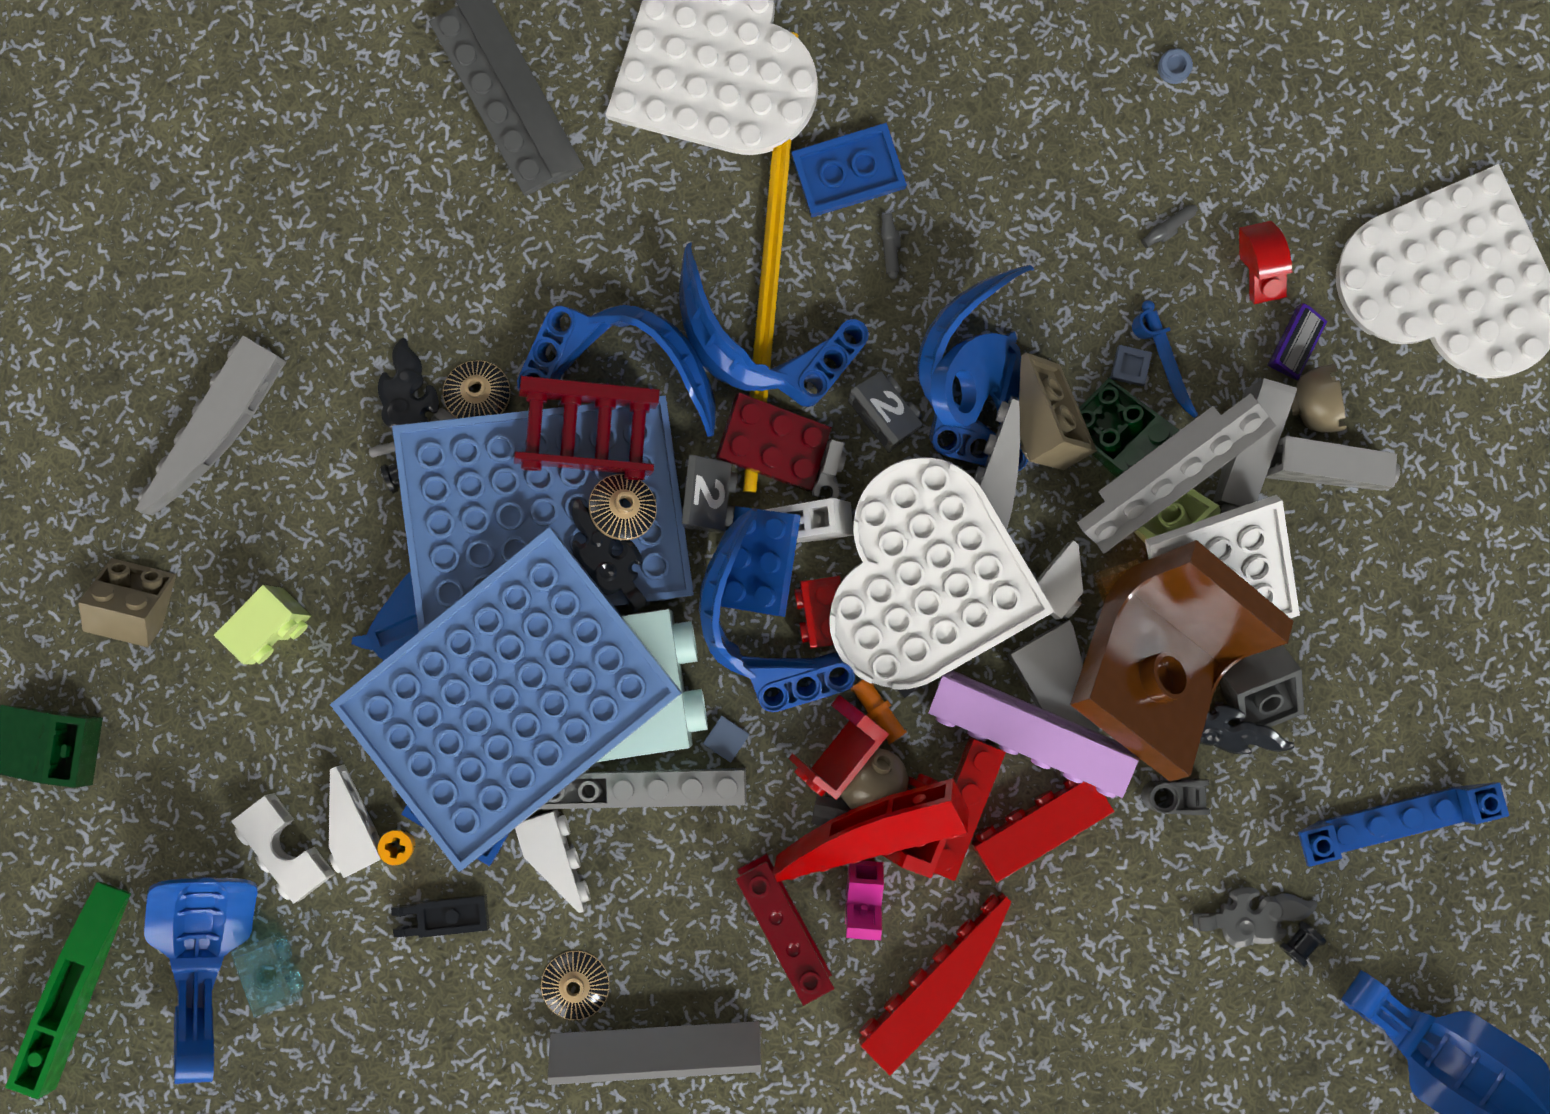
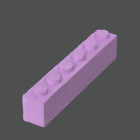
(1034, 733)

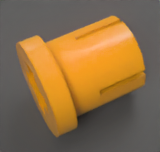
(389, 853)

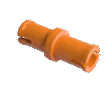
(878, 710)

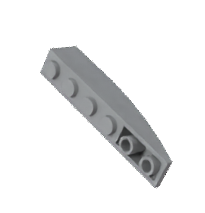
(215, 422)
(1000, 472)
(653, 789)

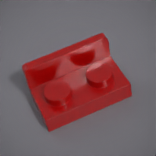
(816, 599)

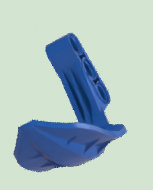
(587, 329)
(932, 352)
(734, 366)
(763, 672)
(195, 928)
(1457, 1058)

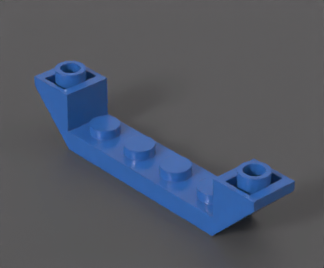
(1470, 804)

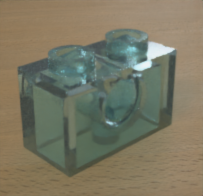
(260, 991)

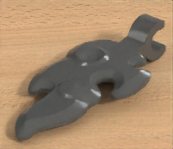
(1259, 926)

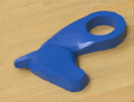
(984, 367)
(393, 624)

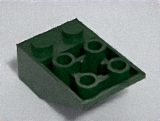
(1122, 427)
(48, 746)

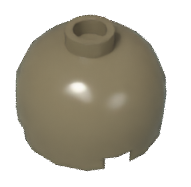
(1320, 400)
(879, 777)

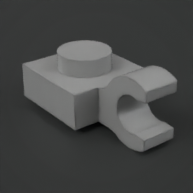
(831, 463)

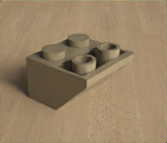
(127, 602)

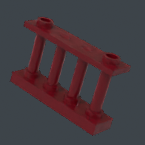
(606, 399)
(784, 929)

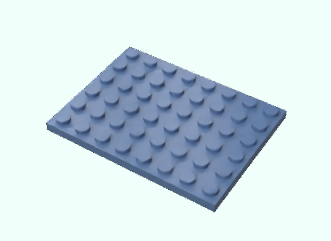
(477, 509)
(505, 699)

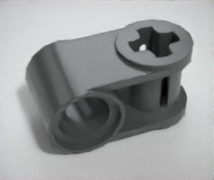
(1182, 796)

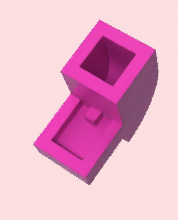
(864, 900)

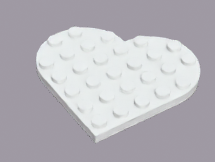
(715, 75)
(1455, 274)
(932, 577)

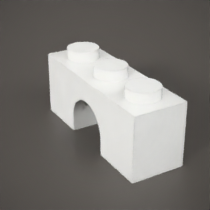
(261, 829)

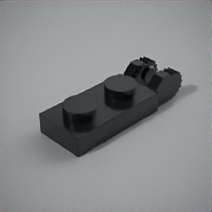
(444, 916)

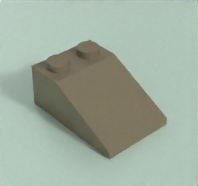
(1049, 416)

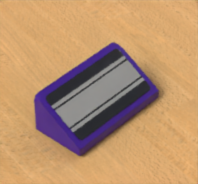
(1297, 341)

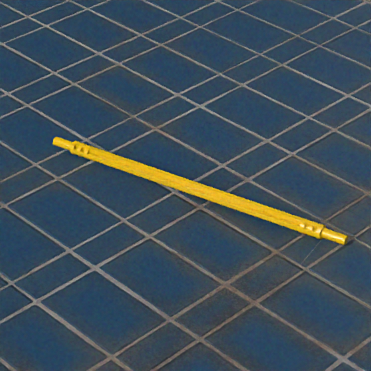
(770, 273)

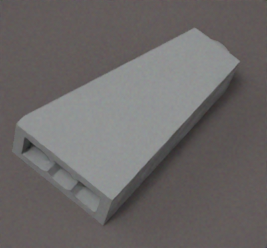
(1333, 464)
(1245, 474)
(1051, 671)

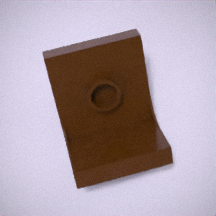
(1163, 649)

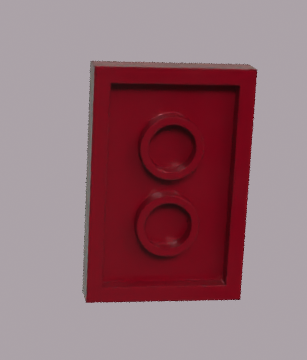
(773, 442)

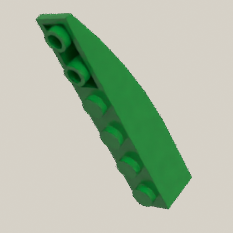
(67, 994)

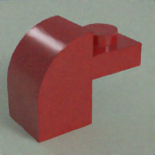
(1268, 259)

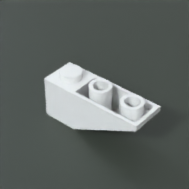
(547, 850)

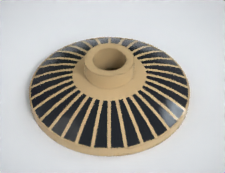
(491, 398)
(616, 520)
(578, 968)

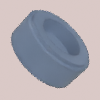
(1175, 66)

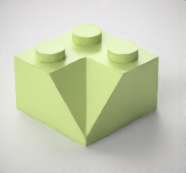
(262, 621)

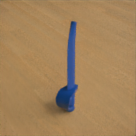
(1165, 352)

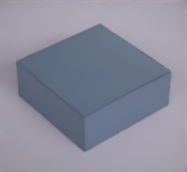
(1131, 365)
(726, 739)

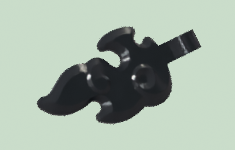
(397, 392)
(596, 557)
(1238, 737)

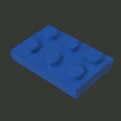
(848, 170)
(763, 564)

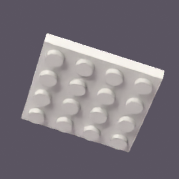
(1249, 542)

